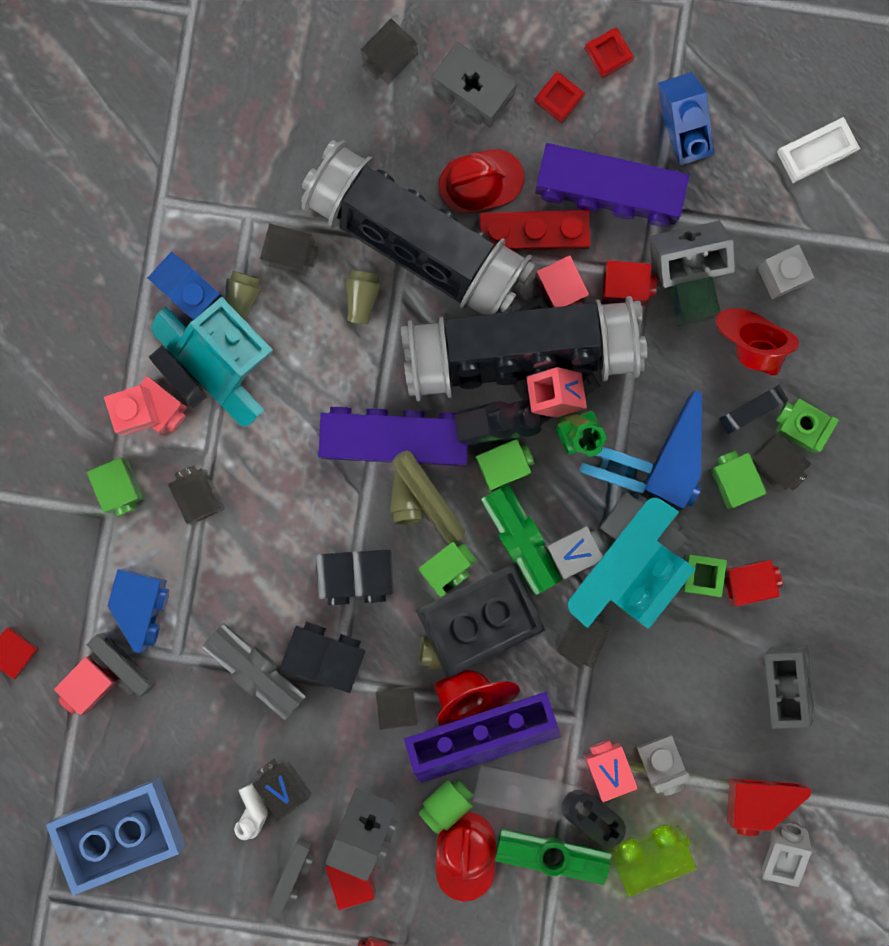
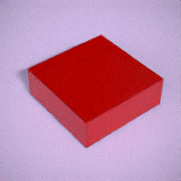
(609, 52)
(559, 97)
(15, 652)

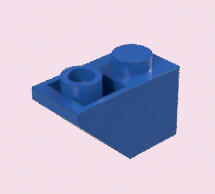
(686, 117)
(135, 606)

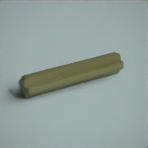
(428, 497)

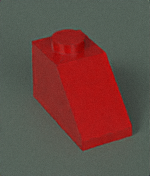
(762, 804)

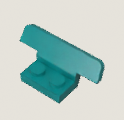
(218, 353)
(635, 571)

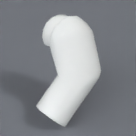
(253, 816)

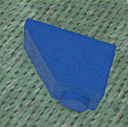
(183, 286)

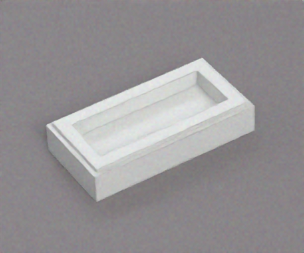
(818, 150)

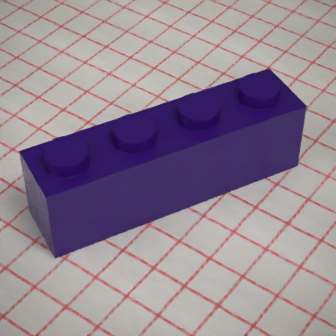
(612, 185)
(382, 437)
(482, 737)

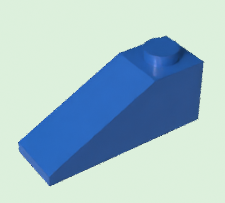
(679, 460)

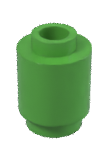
(446, 805)

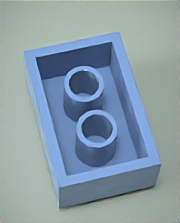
(116, 836)

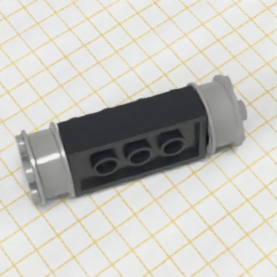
(414, 232)
(523, 344)

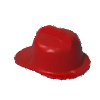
(481, 181)
(758, 341)
(470, 695)
(466, 858)

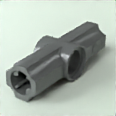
(254, 671)

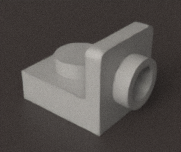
(663, 765)
(787, 855)

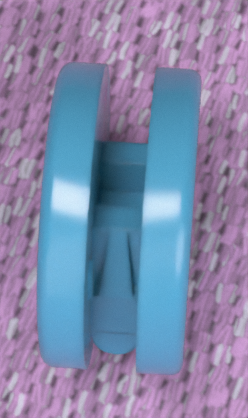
(618, 469)

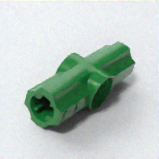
(581, 433)
(521, 539)
(576, 861)

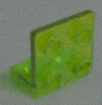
(653, 859)

